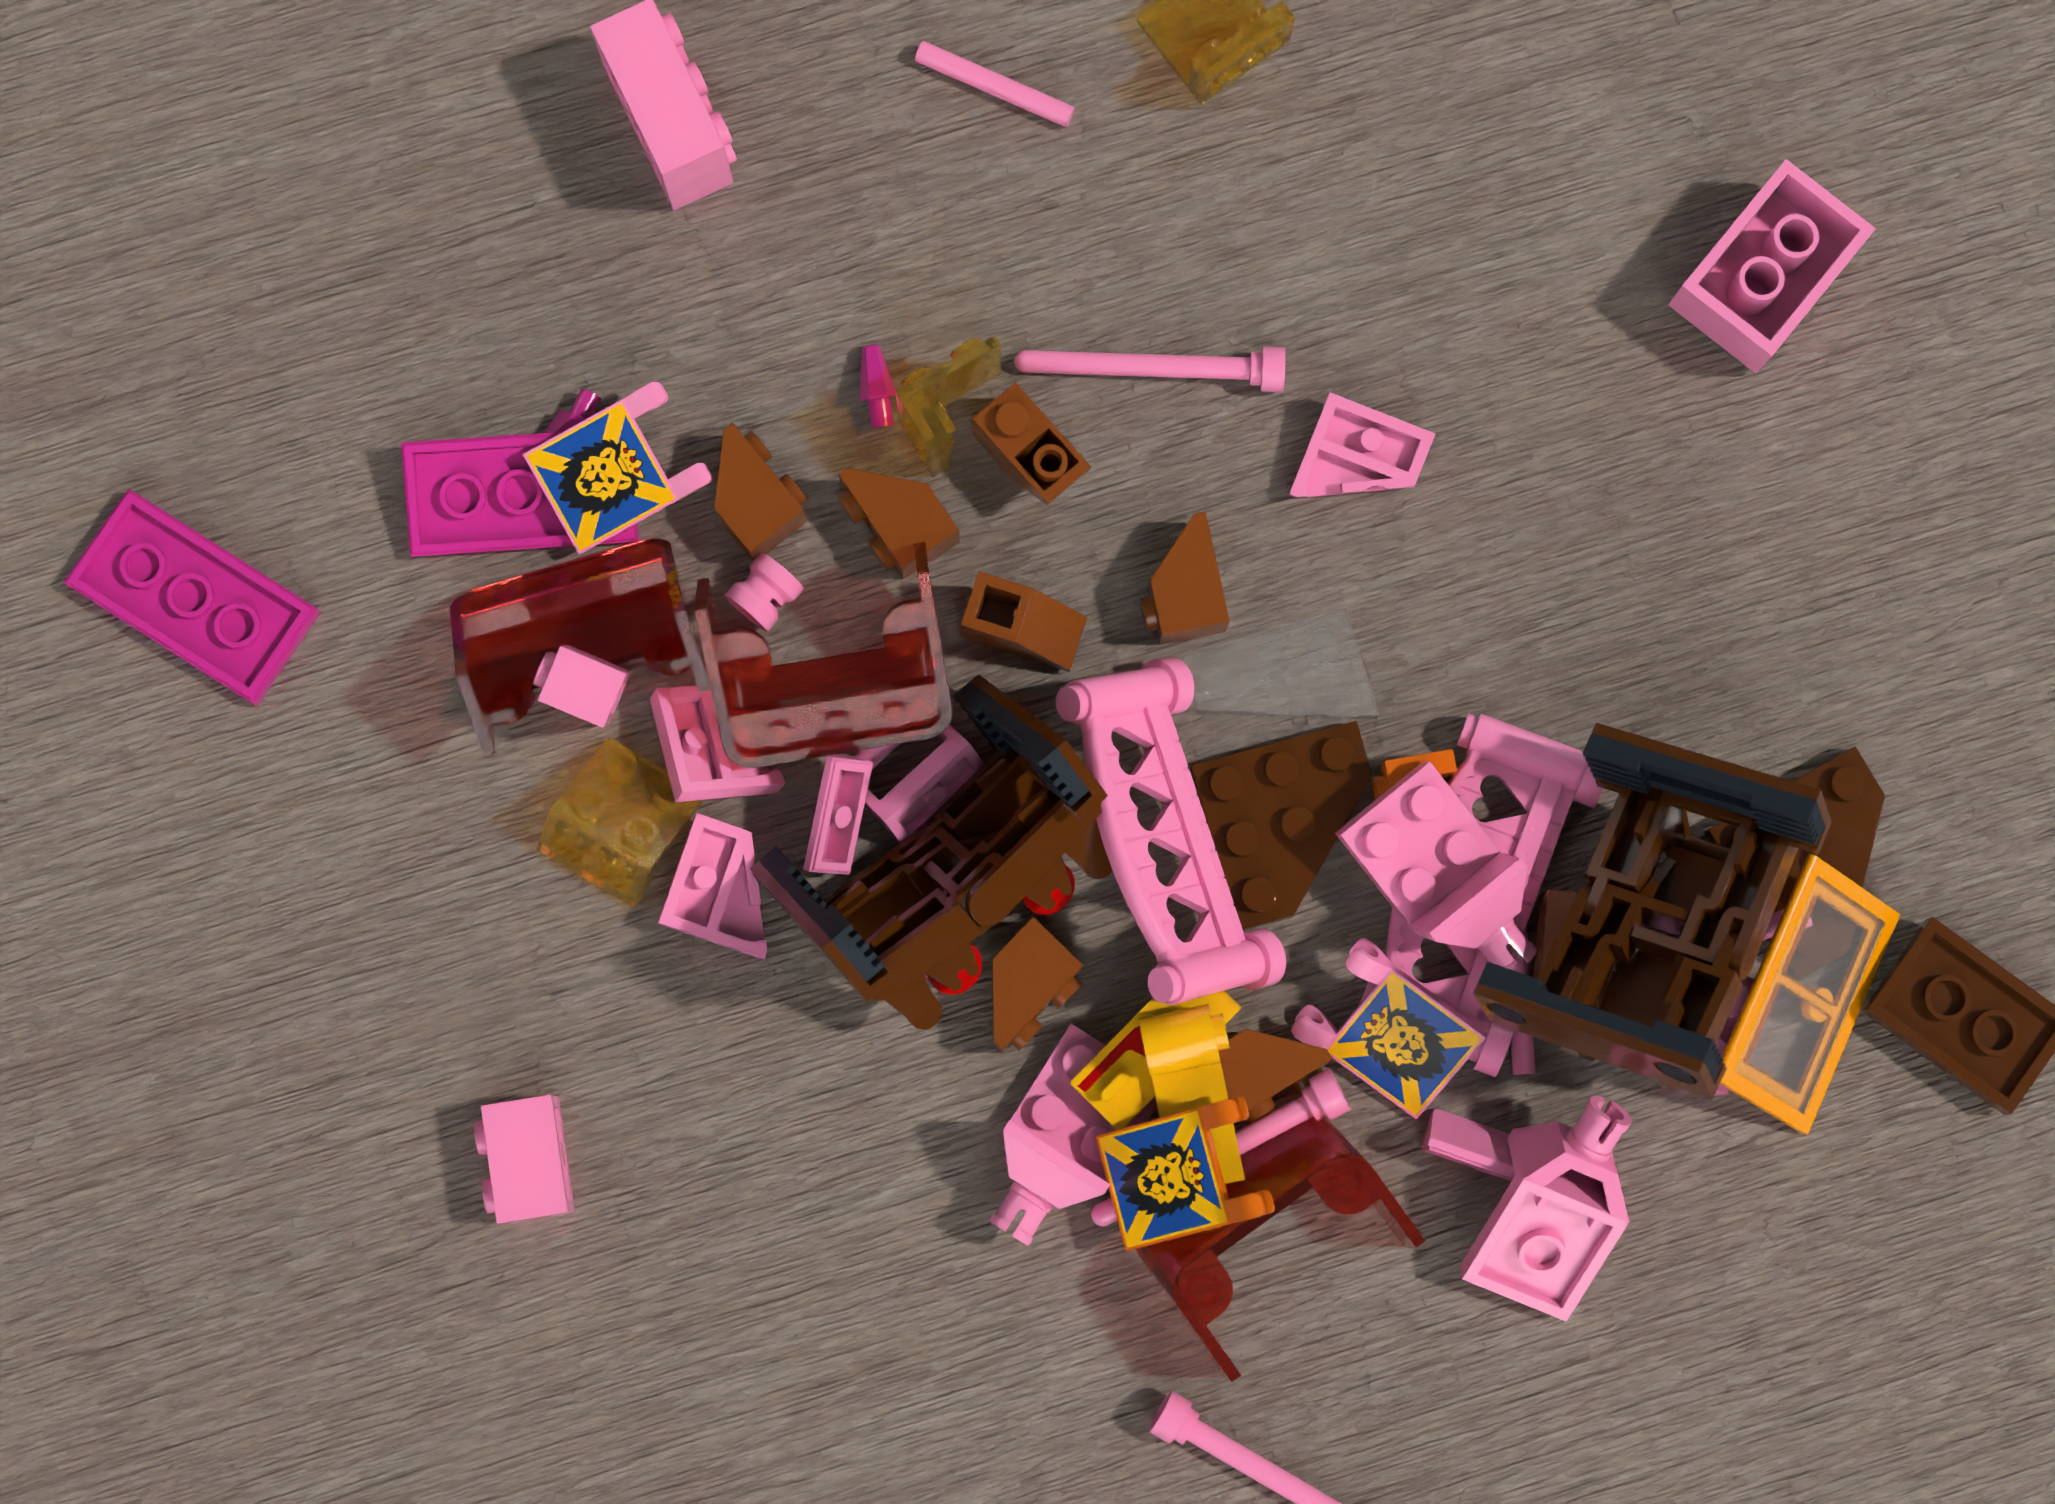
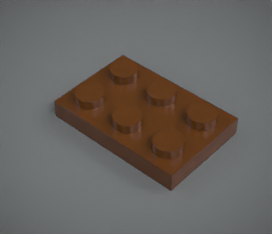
(1966, 1016)

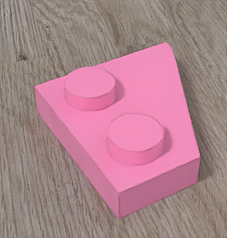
(1360, 452)
(695, 751)
(715, 889)

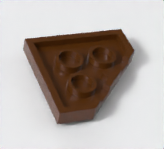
(1854, 810)
(1279, 814)

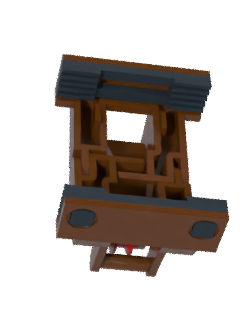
(961, 874)
(1679, 992)

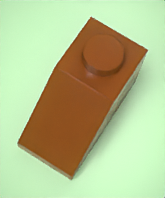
(1187, 589)

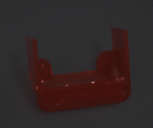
(606, 604)
(831, 701)
(1287, 1166)

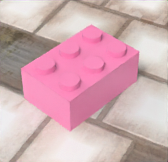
(666, 102)
(1771, 266)

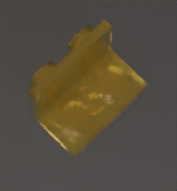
(1215, 39)
(929, 391)
(615, 822)

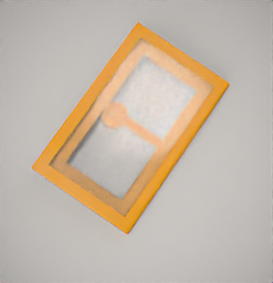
(1807, 994)

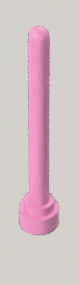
(1262, 368)
(1319, 1100)
(1180, 1423)

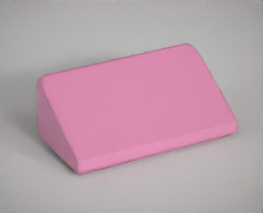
(838, 814)
(1468, 1144)

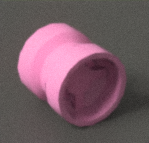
(764, 592)

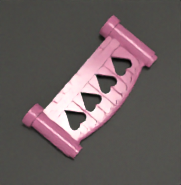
(1544, 782)
(1217, 950)

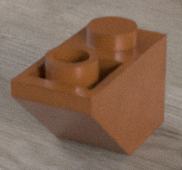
(1028, 445)
(751, 499)
(898, 516)
(1022, 622)
(1026, 979)
(1266, 1064)

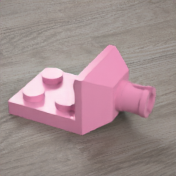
(1441, 868)
(1053, 1140)
(1555, 1214)

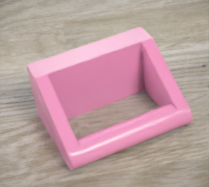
(925, 788)

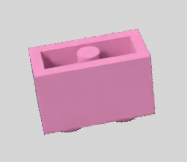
(581, 684)
(524, 1159)

